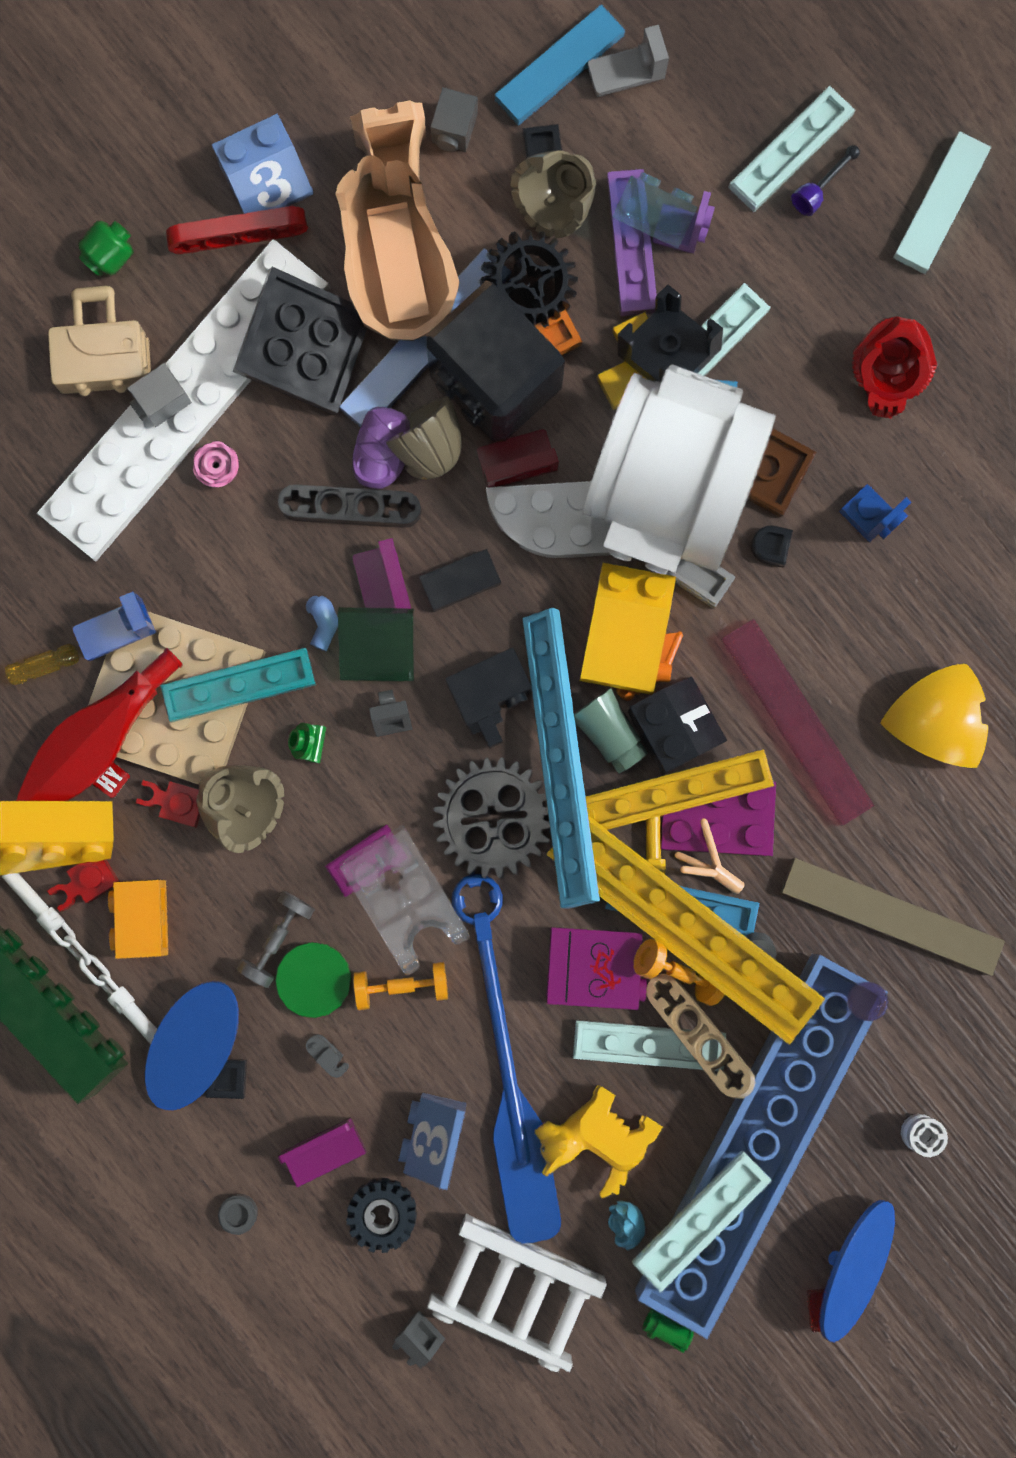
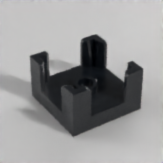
(669, 339)

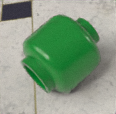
(105, 248)

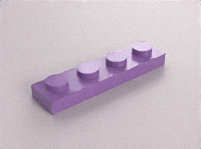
(631, 254)

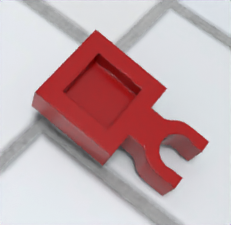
(177, 802)
(88, 880)

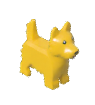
(601, 1133)

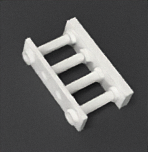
(547, 1268)

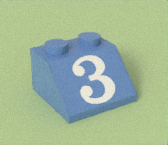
(263, 167)
(434, 1139)

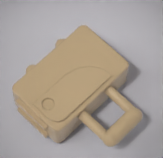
(97, 354)

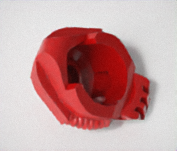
(894, 364)

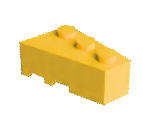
(53, 834)

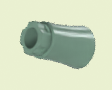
(610, 731)

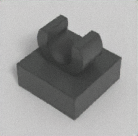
(390, 716)
(418, 1340)

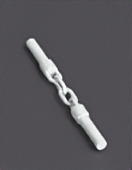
(51, 922)

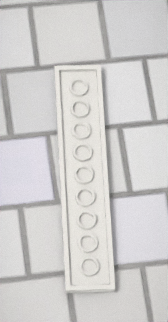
(139, 457)

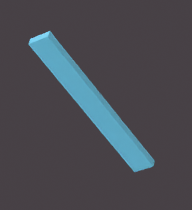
(560, 759)

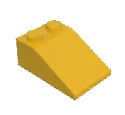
(627, 628)

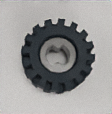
(401, 1212)

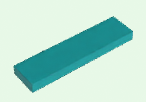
(238, 685)

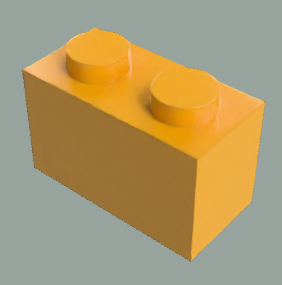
(139, 919)

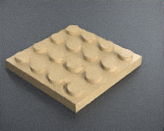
(187, 746)

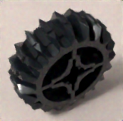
(524, 265)

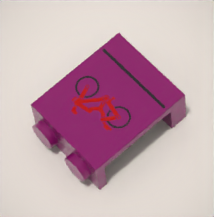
(594, 969)

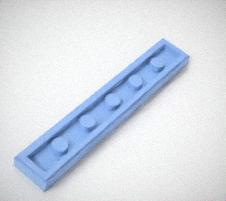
(407, 358)

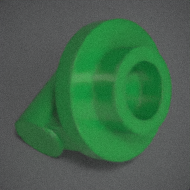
(307, 742)

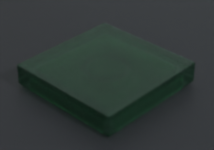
(376, 644)

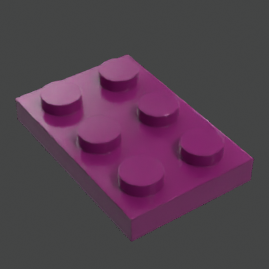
(737, 825)

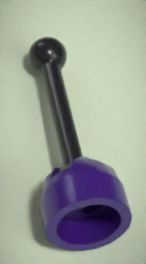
(810, 196)

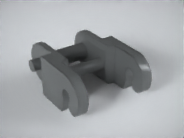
(326, 1055)

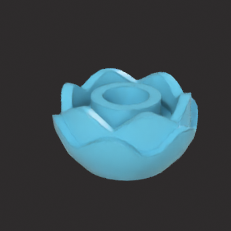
(627, 1224)

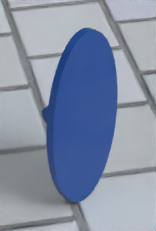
(191, 1045)
(856, 1270)

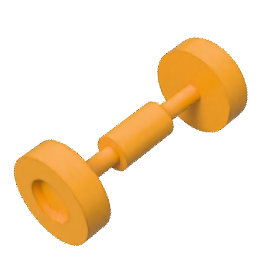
(652, 959)
(399, 986)

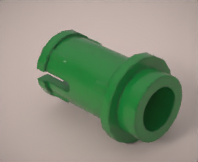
(667, 1330)

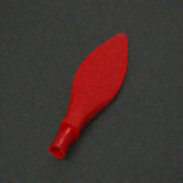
(91, 738)

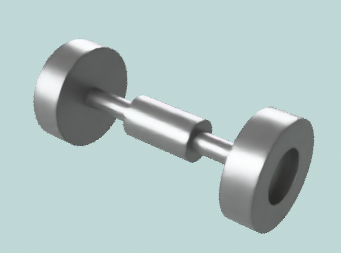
(256, 972)

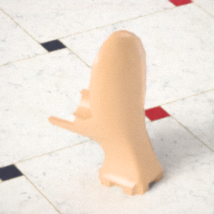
(393, 254)

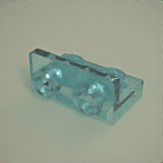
(655, 210)

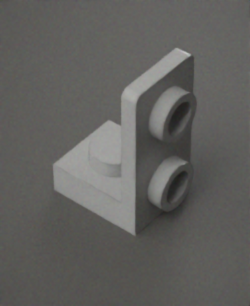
(632, 66)

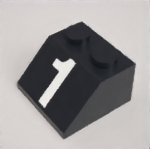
(676, 725)

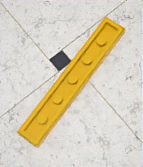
(680, 790)

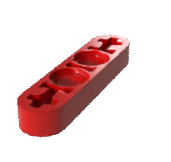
(236, 230)

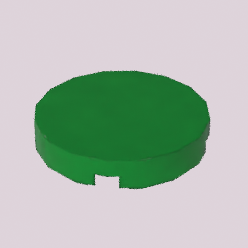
(313, 980)

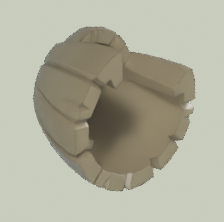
(554, 191)
(432, 442)
(240, 805)

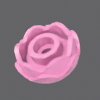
(215, 453)

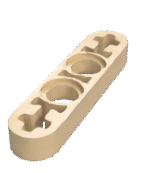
(696, 1038)

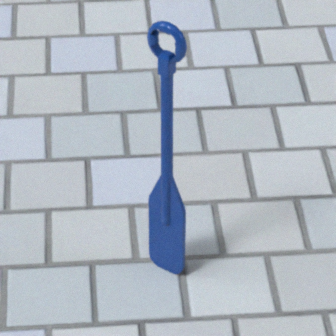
(527, 1193)

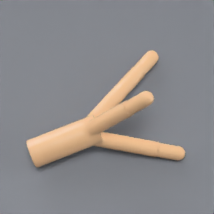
(715, 870)

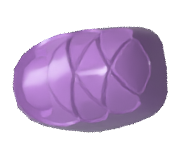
(372, 460)

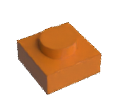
(561, 333)

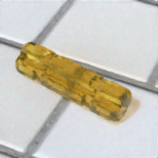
(42, 664)

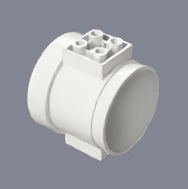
(677, 470)

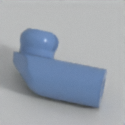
(326, 620)

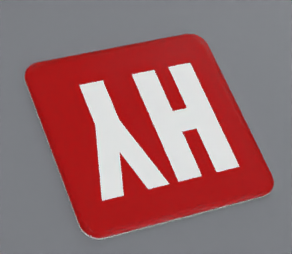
(112, 780)

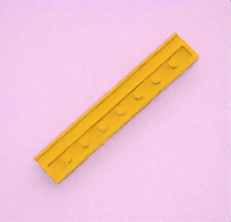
(700, 937)

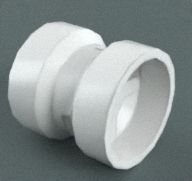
(916, 1134)

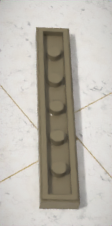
(892, 917)

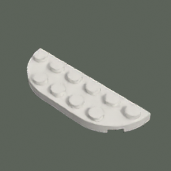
(549, 519)

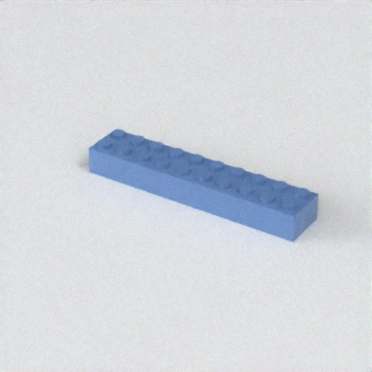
(774, 1130)

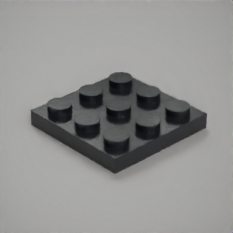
(301, 341)

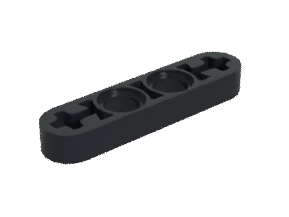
(350, 501)

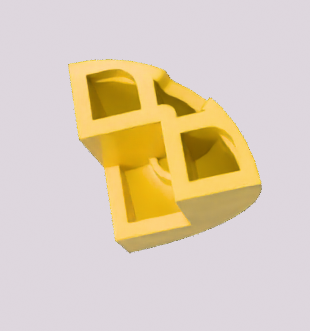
(942, 717)

